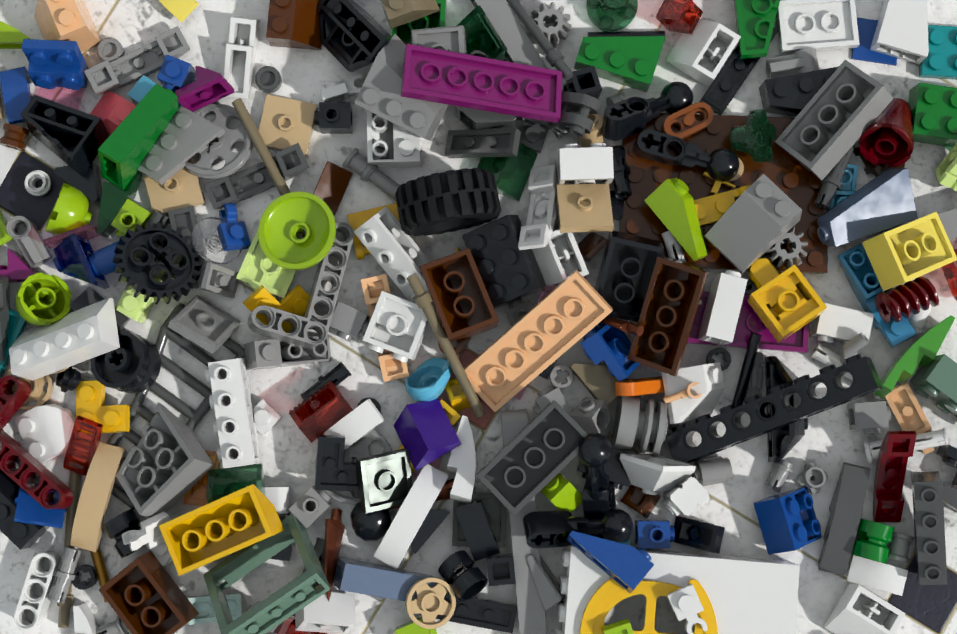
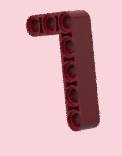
(12, 450)

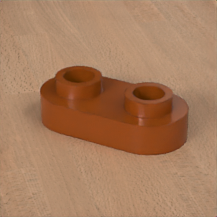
(686, 121)

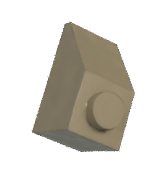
(405, 11)
(596, 380)

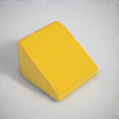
(456, 395)

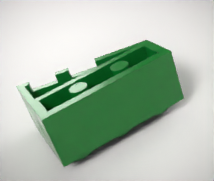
(622, 58)

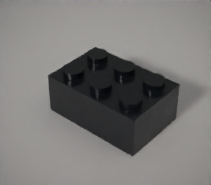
(502, 266)
(627, 273)

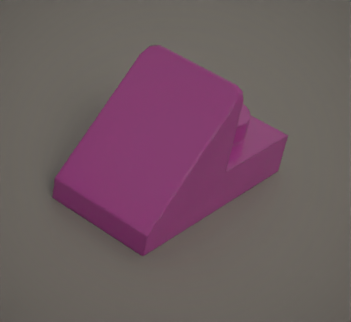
(206, 90)
(18, 268)

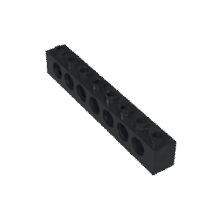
(864, 383)

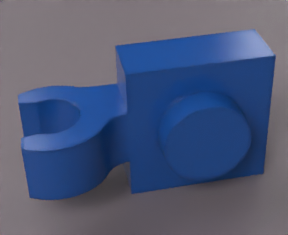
(232, 233)

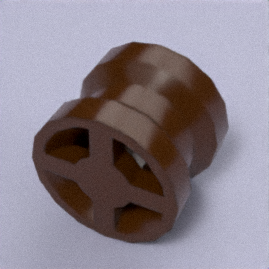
(14, 137)

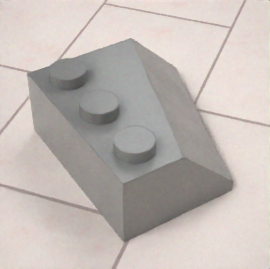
(383, 94)
(163, 464)

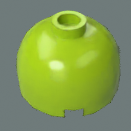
(68, 211)
(43, 299)

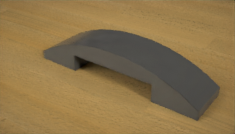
(256, 178)

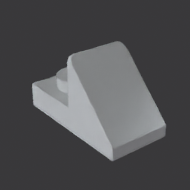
(217, 280)

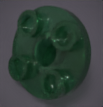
(611, 14)
(754, 136)

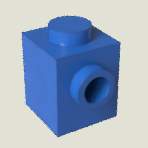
(175, 73)
(653, 534)

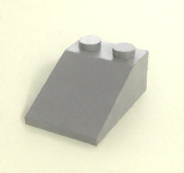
(754, 223)

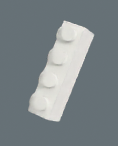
(393, 250)
(233, 412)

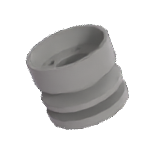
(640, 424)

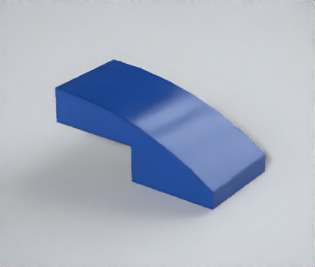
(15, 93)

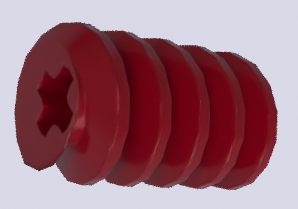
(906, 299)

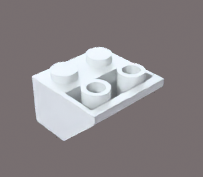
(703, 51)
(391, 144)
(559, 258)
(863, 613)

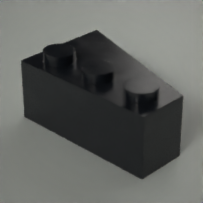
(791, 93)

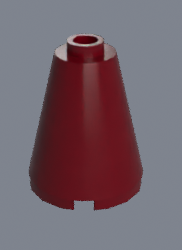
(889, 136)

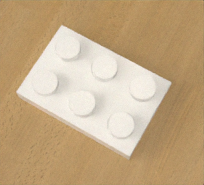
(817, 25)

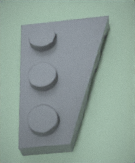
(177, 144)

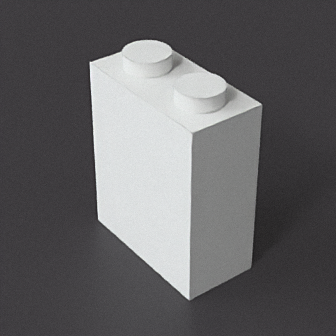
(722, 308)

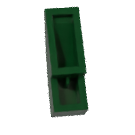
(112, 201)

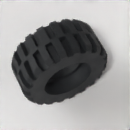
(447, 201)

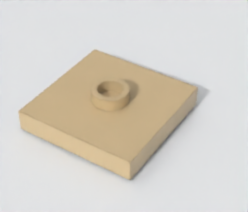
(287, 123)
(177, 192)
(584, 208)

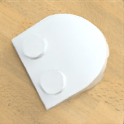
(46, 430)

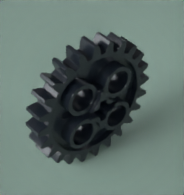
(157, 263)

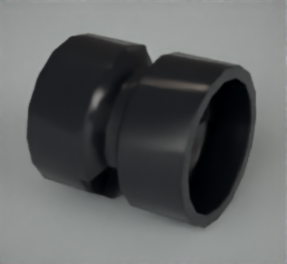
(120, 524)
(464, 577)

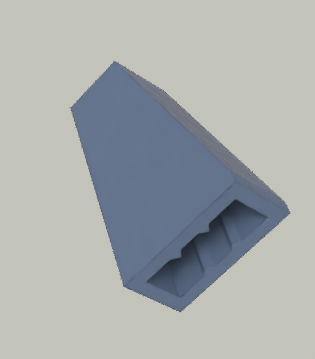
(871, 209)
(375, 579)

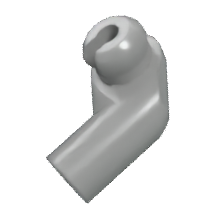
(853, 346)

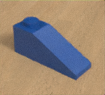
(618, 560)

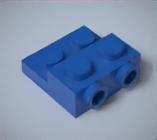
(55, 64)
(611, 346)

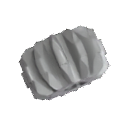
(557, 17)
(789, 257)

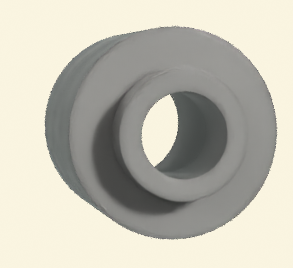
(712, 470)

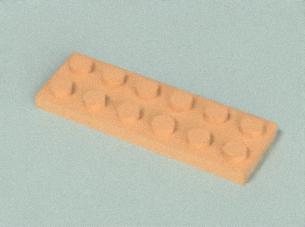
(536, 340)

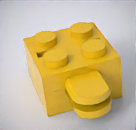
(783, 300)

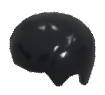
(370, 525)

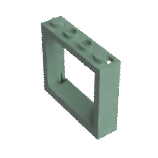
(281, 603)

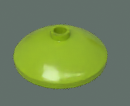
(284, 222)

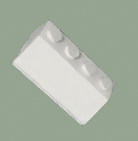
(66, 342)

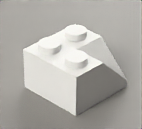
(585, 164)

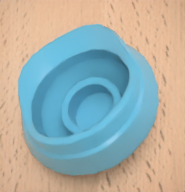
(428, 380)

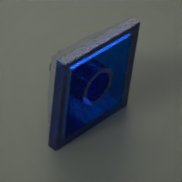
(73, 260)

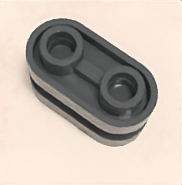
(573, 122)

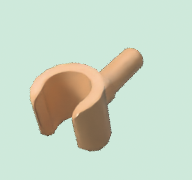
(682, 394)

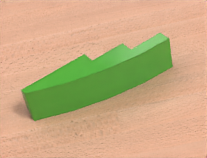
(918, 353)

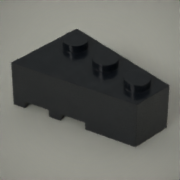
(66, 131)

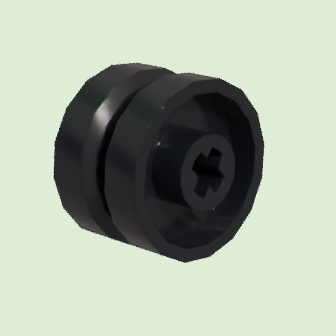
(130, 367)

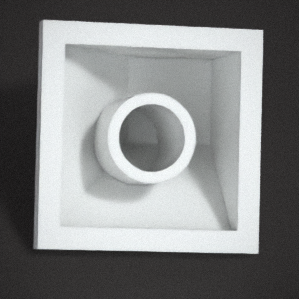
(710, 385)
(655, 472)

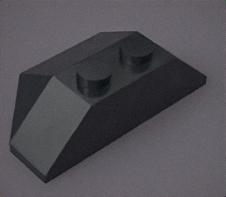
(350, 33)
(784, 438)

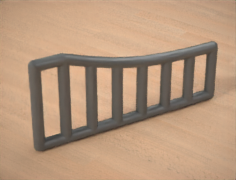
(194, 416)

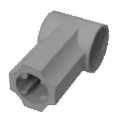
(796, 63)
(30, 242)

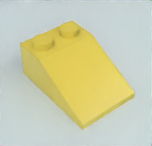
(909, 251)

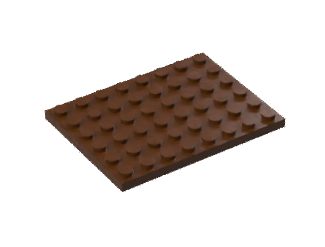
(782, 170)

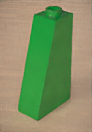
(136, 136)

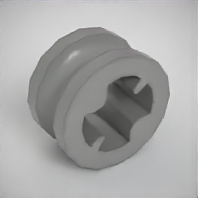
(553, 374)

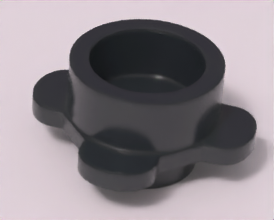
(68, 379)

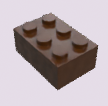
(148, 598)

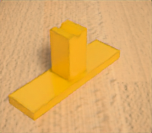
(717, 184)

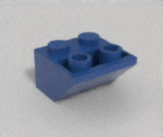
(788, 520)

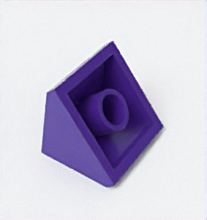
(426, 432)

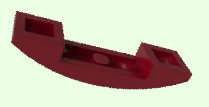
(890, 475)

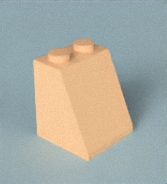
(66, 22)

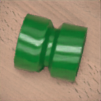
(873, 541)

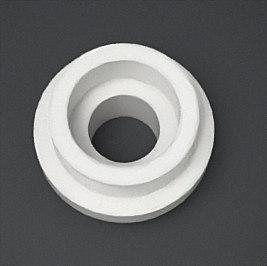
(31, 179)

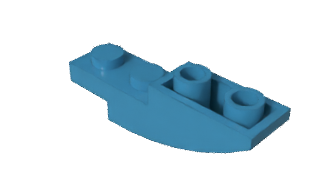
(866, 288)

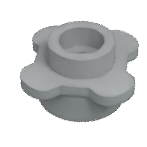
(819, 475)

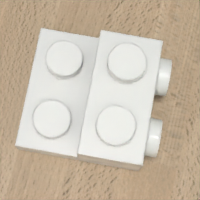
(396, 327)

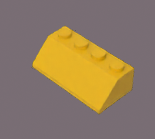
(220, 528)

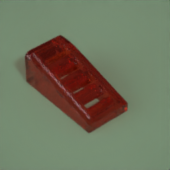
(77, 460)

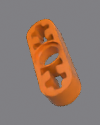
(639, 386)

